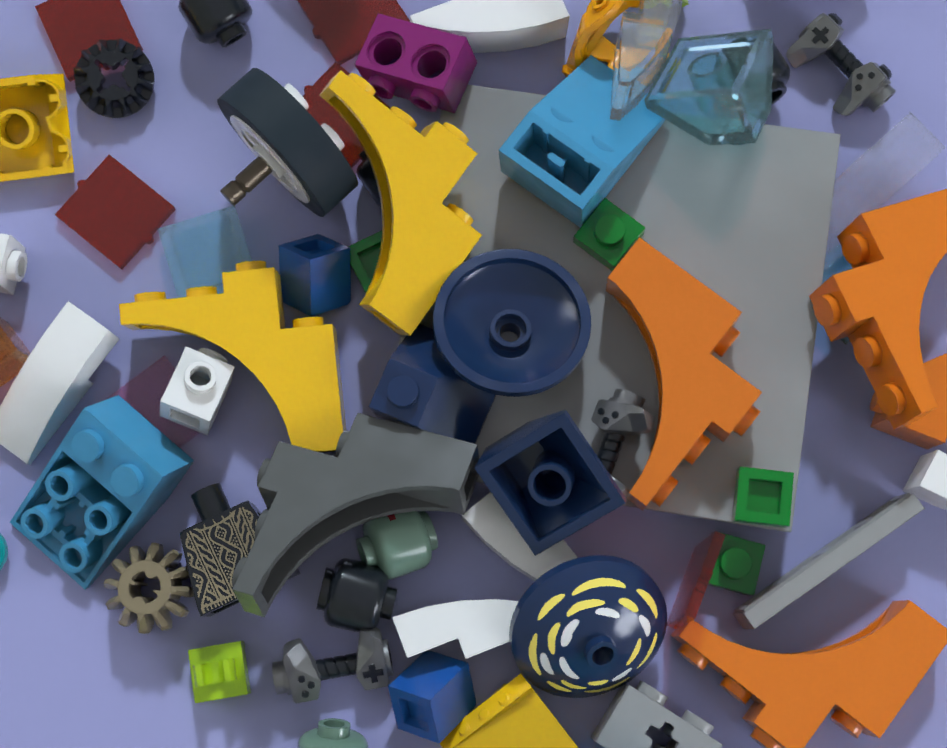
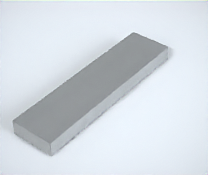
(827, 560)

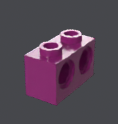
(420, 55)

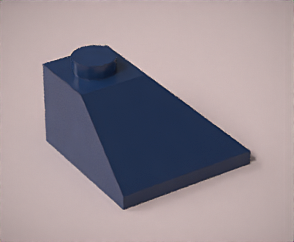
(427, 394)
(548, 480)

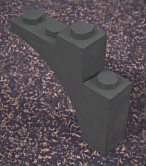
(318, 496)

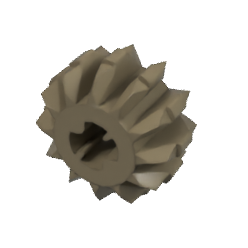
(147, 609)

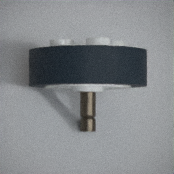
(285, 143)

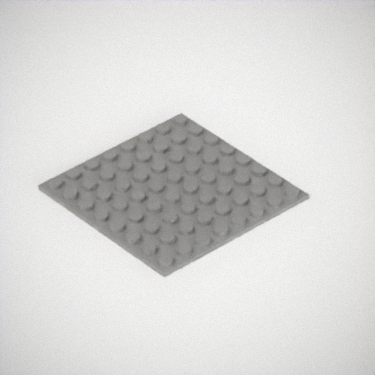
(731, 216)

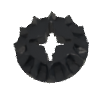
(114, 101)

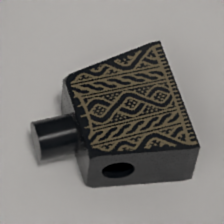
(217, 546)

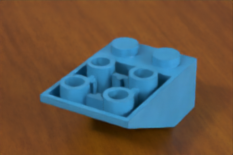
(570, 146)
(100, 488)

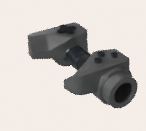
(866, 83)
(620, 418)
(302, 674)

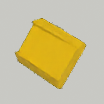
(34, 127)
(510, 720)

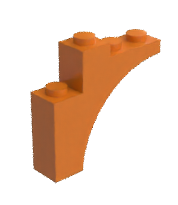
(882, 299)
(696, 391)
(858, 678)

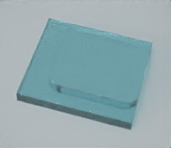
(204, 249)

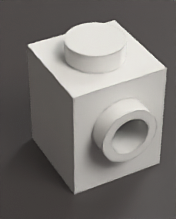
(197, 389)

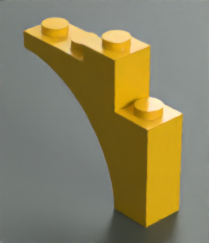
(413, 177)
(248, 321)

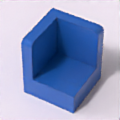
(315, 274)
(432, 696)

